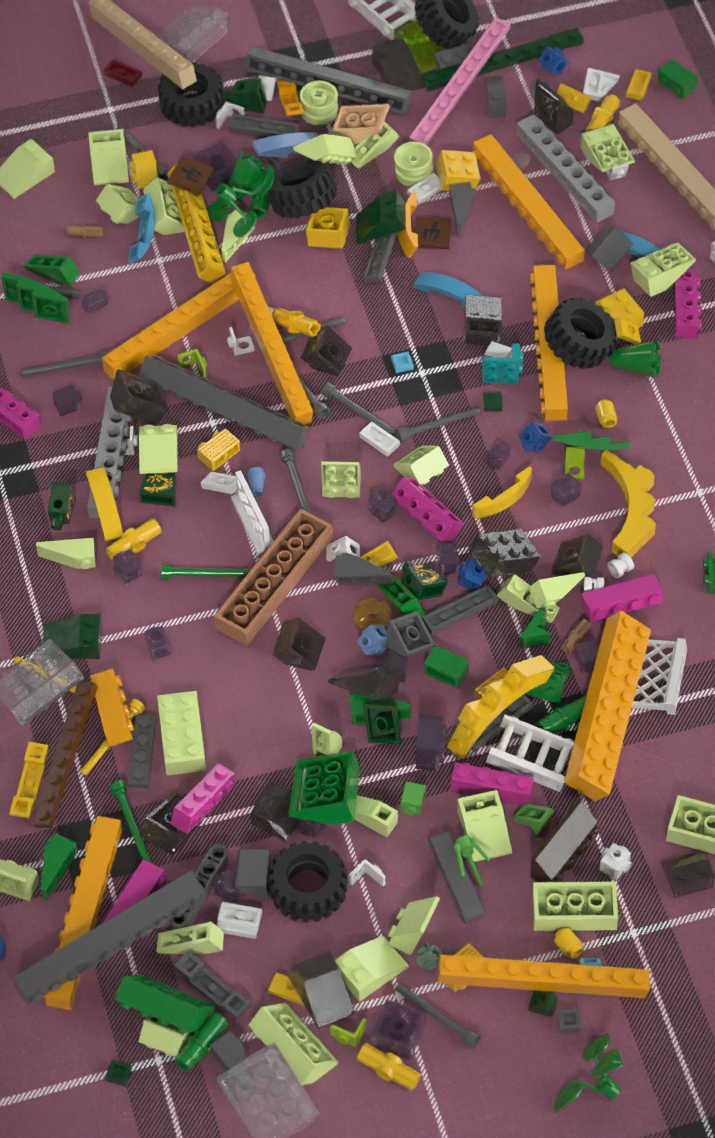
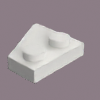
(598, 83)

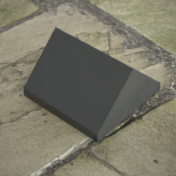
(609, 247)
(408, 635)
(253, 872)

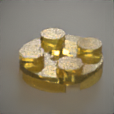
(370, 606)

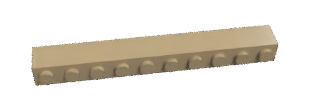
(143, 42)
(669, 161)

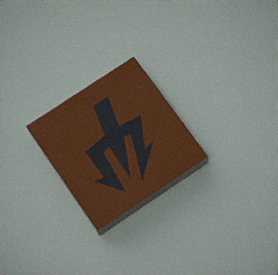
(190, 175)
(433, 232)

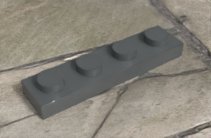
(261, 126)
(379, 258)
(460, 609)
(516, 709)
(142, 751)

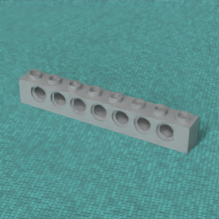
(565, 168)
(113, 425)

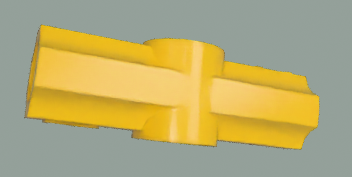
(604, 114)
(296, 322)
(135, 538)
(388, 1066)

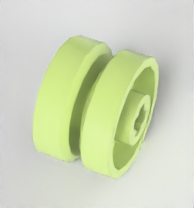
(319, 102)
(413, 163)

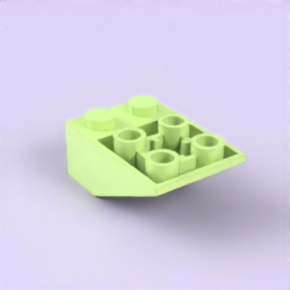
(605, 148)
(108, 157)
(661, 269)
(341, 479)
(485, 821)

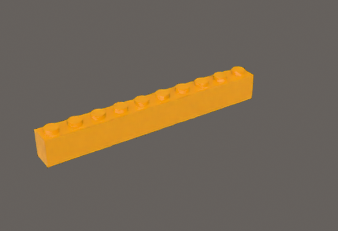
(528, 202)
(171, 327)
(271, 343)
(552, 368)
(88, 896)
(543, 976)

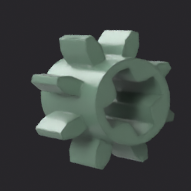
(428, 956)

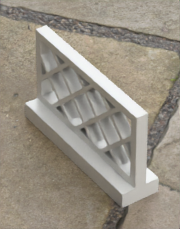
(251, 516)
(673, 680)

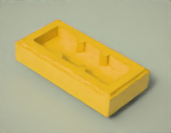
(638, 84)
(574, 98)
(627, 331)
(381, 555)
(283, 987)

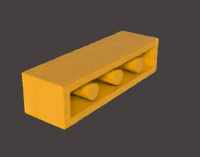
(112, 708)

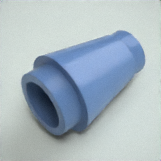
(256, 480)

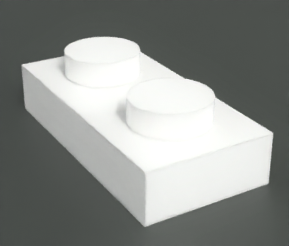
(425, 188)
(379, 439)
(219, 482)

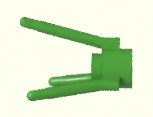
(465, 846)

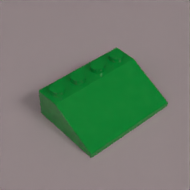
(326, 788)
(163, 1002)

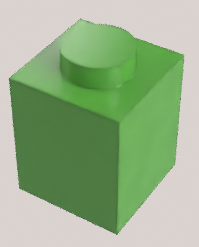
(413, 798)

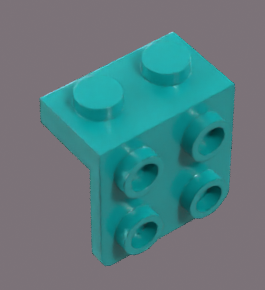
(503, 369)

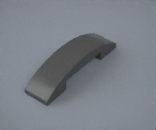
(210, 986)

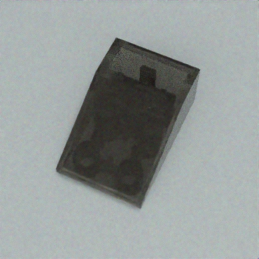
(482, 320)

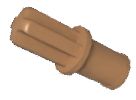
(83, 231)
(575, 636)

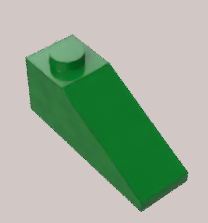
(54, 268)
(401, 598)
(357, 710)
(57, 858)

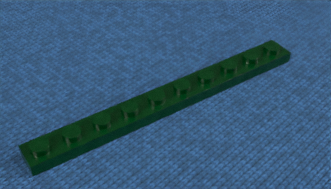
(508, 57)

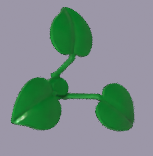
(227, 197)
(605, 1084)

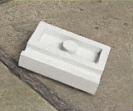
(239, 920)

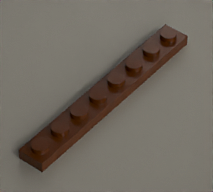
(64, 755)

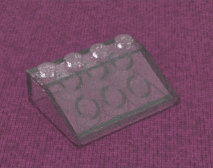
(196, 30)
(37, 682)
(268, 1095)

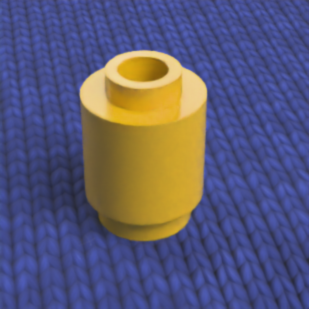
(606, 413)
(568, 943)

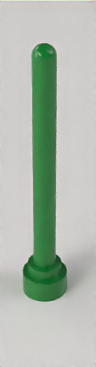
(168, 572)
(119, 790)

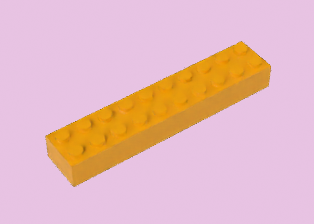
(607, 706)

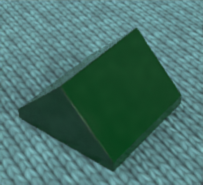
(382, 722)

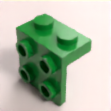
(554, 687)

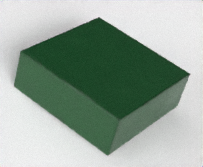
(492, 402)
(119, 1073)

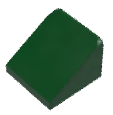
(543, 1003)

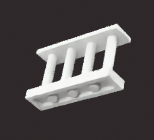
(379, 21)
(519, 766)

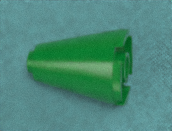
(245, 172)
(638, 359)

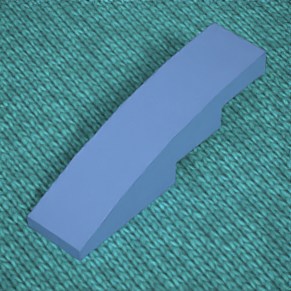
(281, 144)

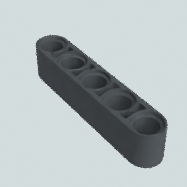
(209, 863)
(458, 886)

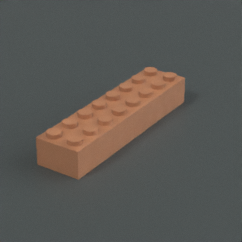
(273, 577)

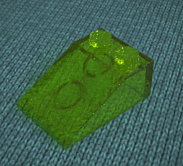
(420, 46)

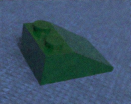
(381, 217)
(76, 635)

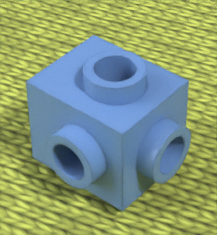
(373, 640)

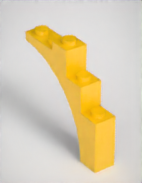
(635, 485)
(497, 697)

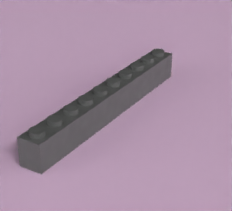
(346, 84)
(225, 402)
(109, 938)

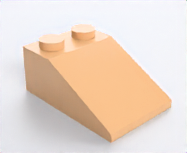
(360, 121)

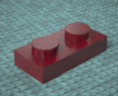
(122, 73)

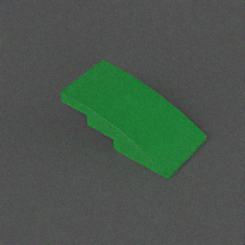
(36, 297)
(586, 440)

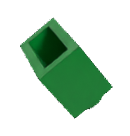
(677, 79)
(446, 667)

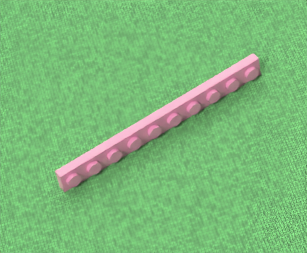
(460, 82)

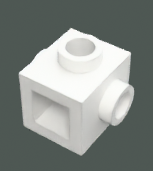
(615, 861)

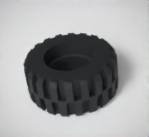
(447, 21)
(192, 110)
(302, 189)
(569, 344)
(307, 858)

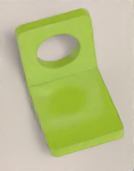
(196, 358)
(575, 458)
(346, 1037)

